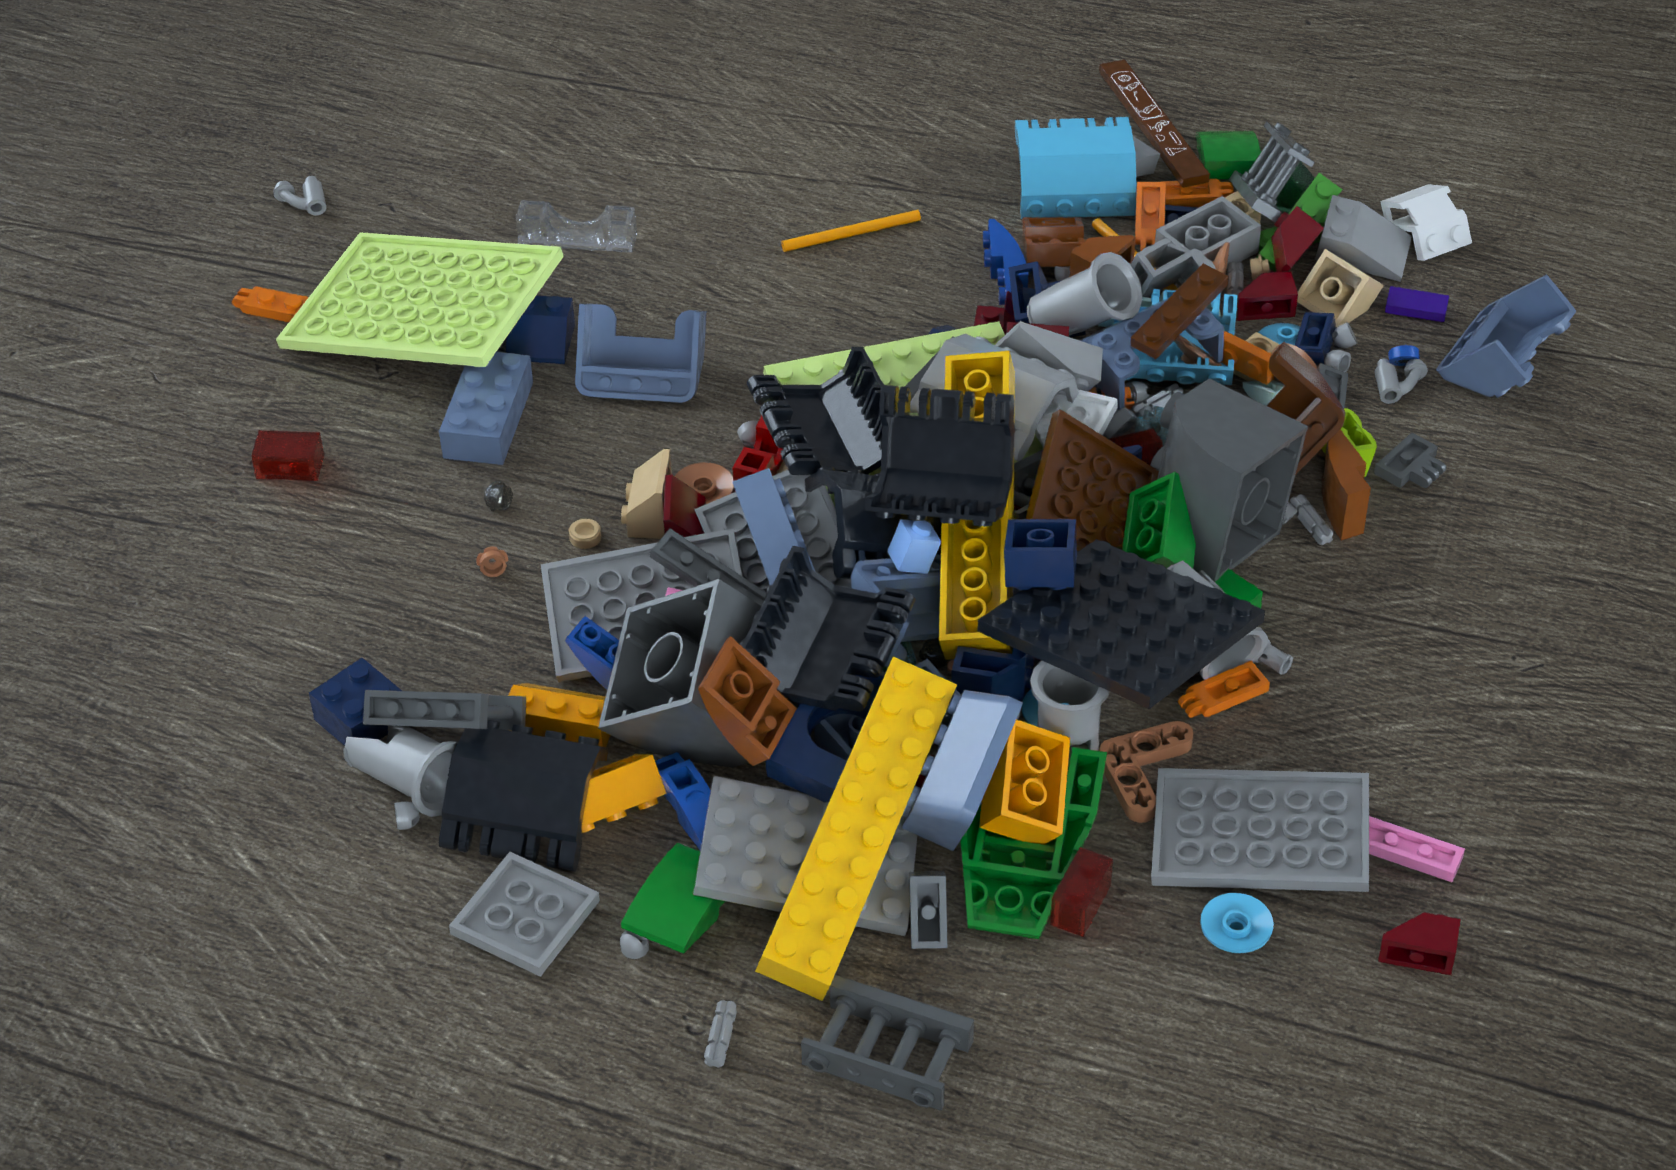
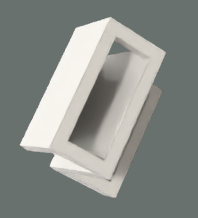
(1431, 219)

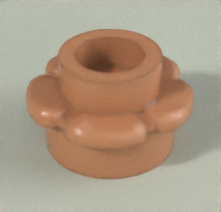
(495, 568)

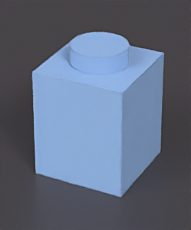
(914, 546)

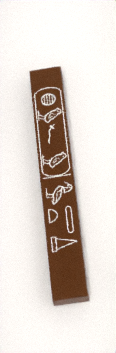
(1154, 123)

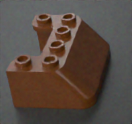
(1305, 399)

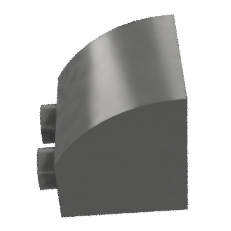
(1233, 470)
(660, 665)

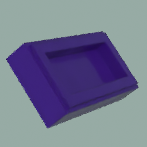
(1417, 304)

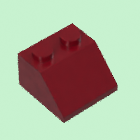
(680, 508)

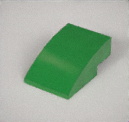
(1227, 151)
(666, 903)

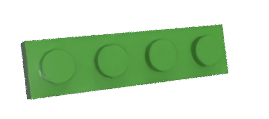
(1313, 202)

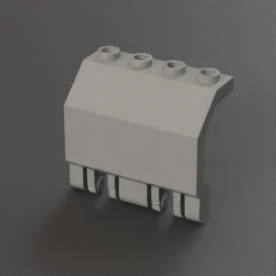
(1034, 385)

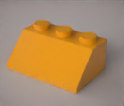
(562, 711)
(621, 787)

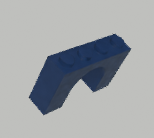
(804, 764)

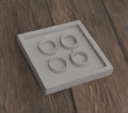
(524, 913)

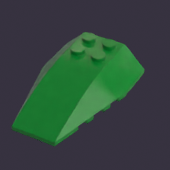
(1013, 880)

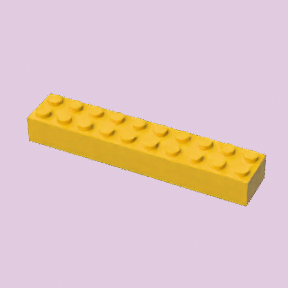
(971, 554)
(856, 830)

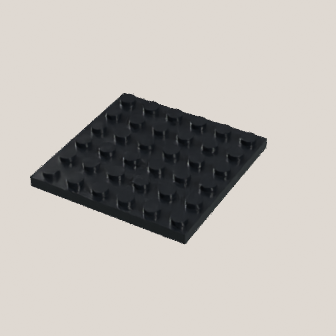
(1124, 624)

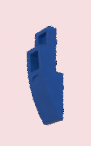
(1001, 254)
(594, 649)
(686, 793)

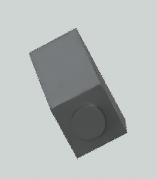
(928, 909)

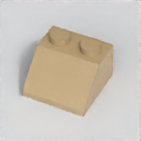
(1338, 289)
(646, 498)

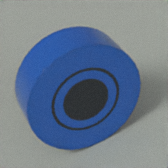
(1402, 354)

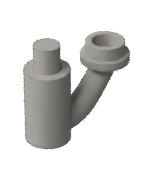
(313, 193)
(1387, 380)

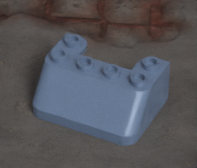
(1504, 337)
(1121, 362)
(638, 365)
(924, 615)
(963, 765)

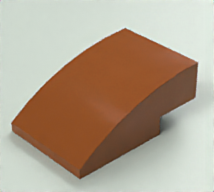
(1051, 239)
(1344, 487)
(745, 702)

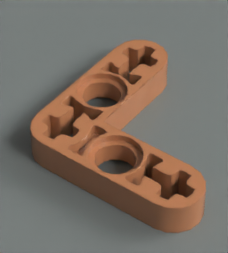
(1132, 758)

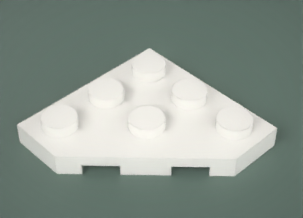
(1088, 408)

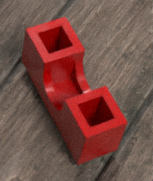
(761, 457)

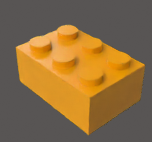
(1028, 786)

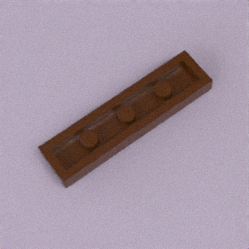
(1179, 311)

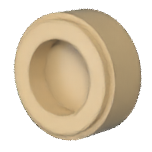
(585, 533)

